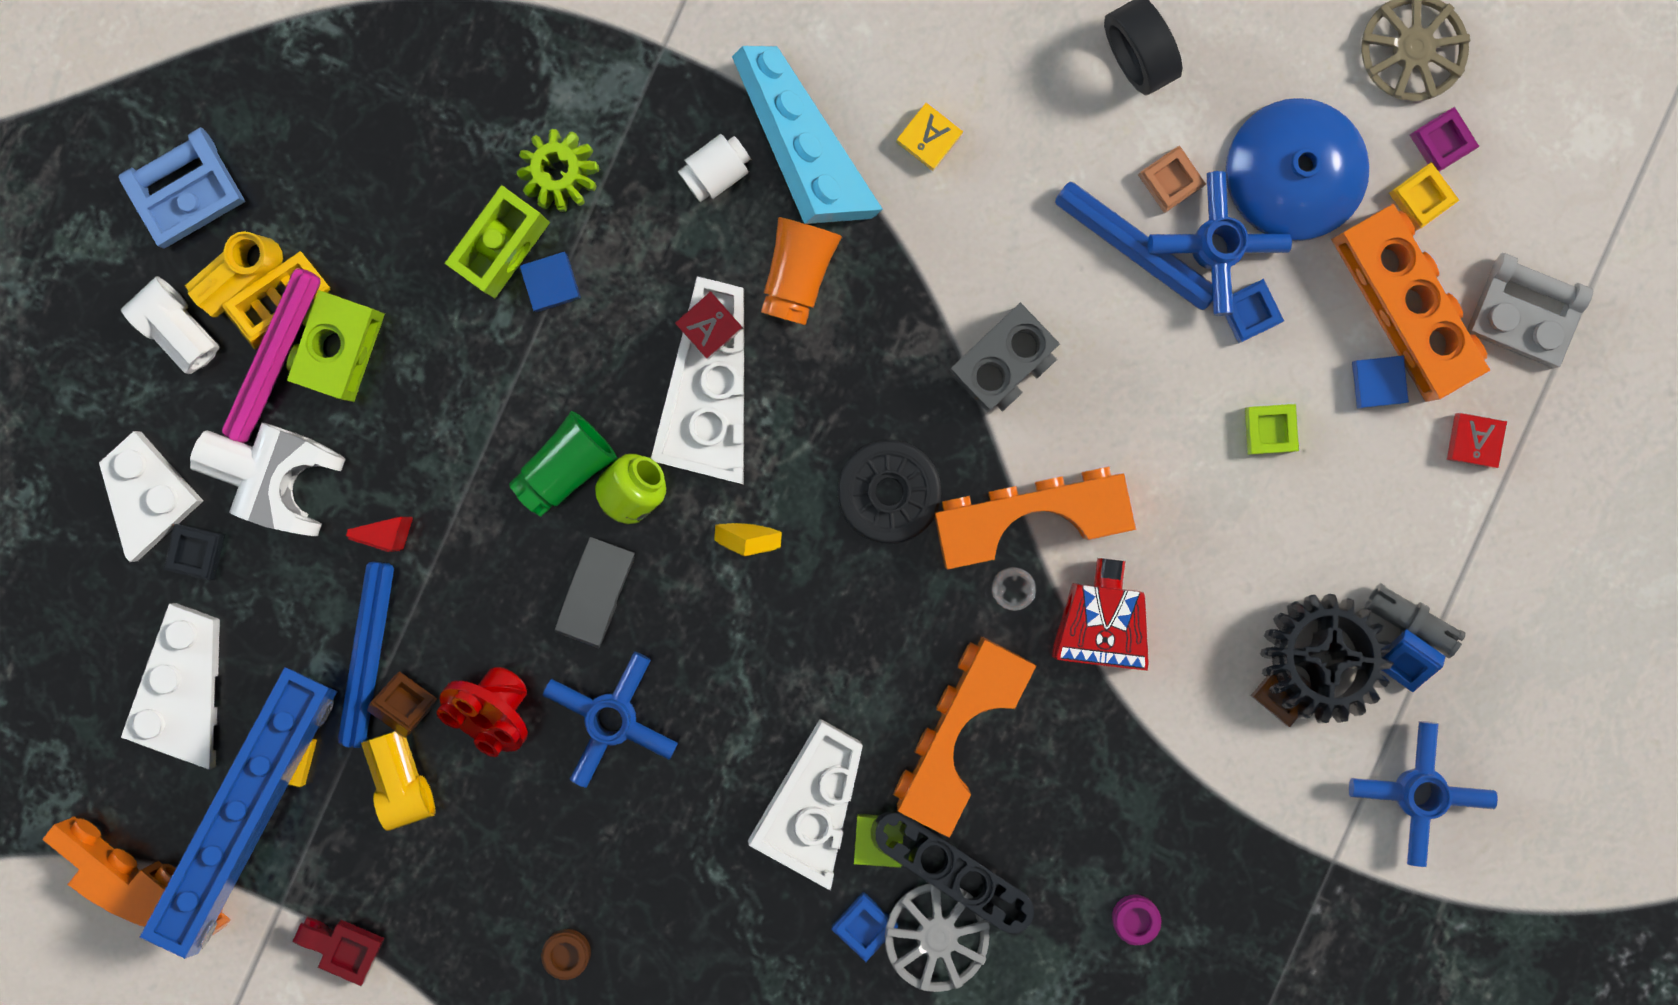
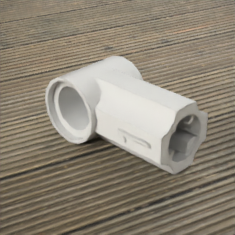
(162, 316)

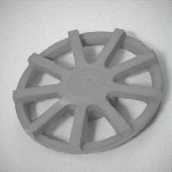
(936, 939)

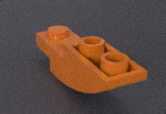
(111, 875)

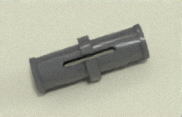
(1415, 619)

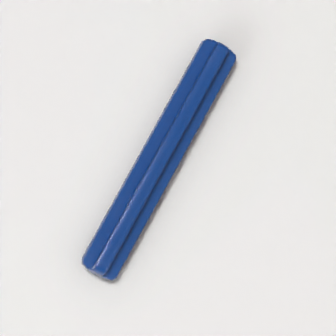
(1134, 245)
(365, 654)

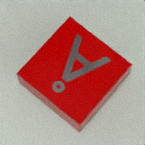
(1476, 440)

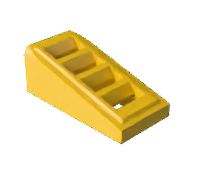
(251, 296)

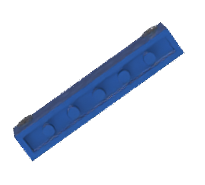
(238, 814)

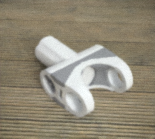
(265, 474)

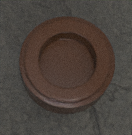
(566, 954)

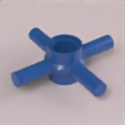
(1205, 253)
(601, 737)
(1441, 795)

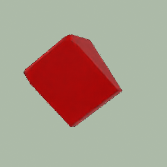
(385, 535)

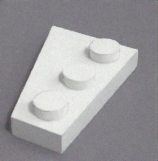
(177, 689)

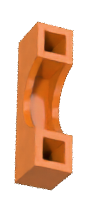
(1094, 507)
(990, 680)

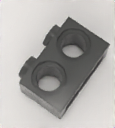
(997, 351)

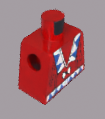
(1104, 622)

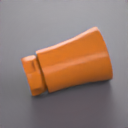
(797, 269)

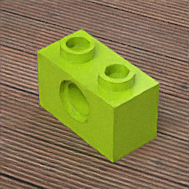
(497, 242)
(342, 373)

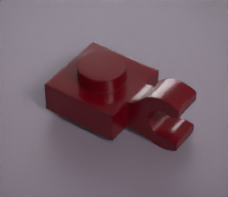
(345, 951)

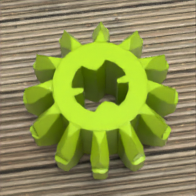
(540, 162)

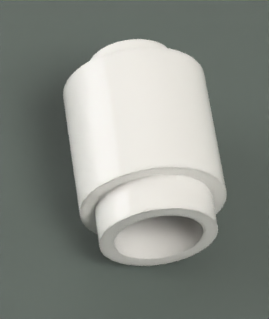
(715, 167)

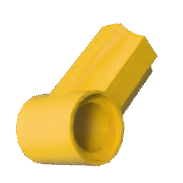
(231, 271)
(400, 792)

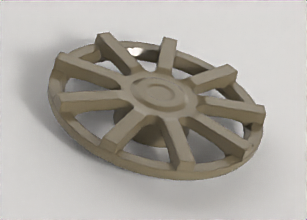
(1416, 48)

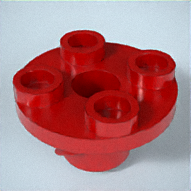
(487, 710)

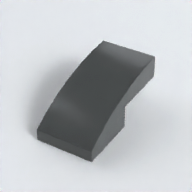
(594, 592)

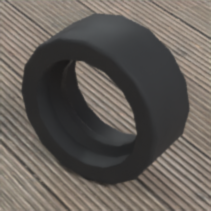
(1143, 46)

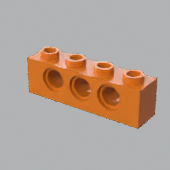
(1386, 293)

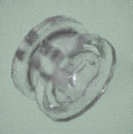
(1028, 588)

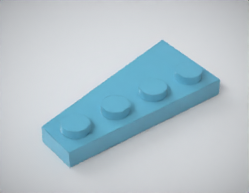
(807, 151)

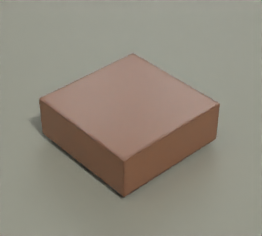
(1171, 179)

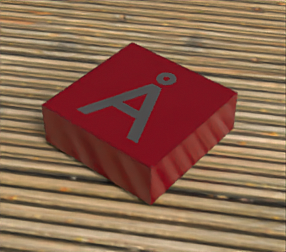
(709, 325)

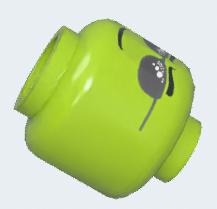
(631, 488)

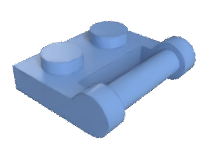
(190, 199)

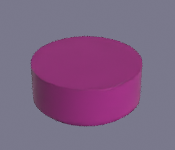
(1136, 919)

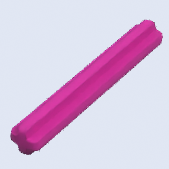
(271, 355)

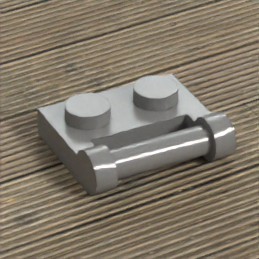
(1525, 326)

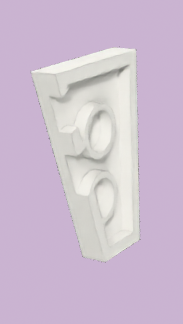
(810, 806)

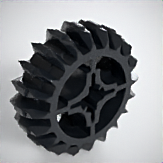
(1324, 679)

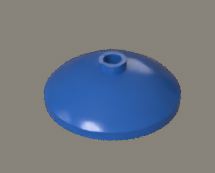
(1272, 187)

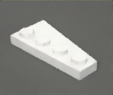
(705, 400)

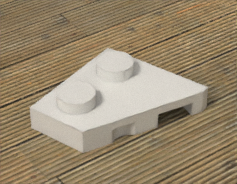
(144, 494)

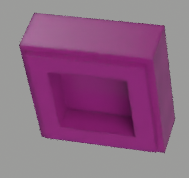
(1444, 139)

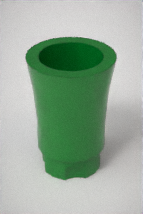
(562, 465)

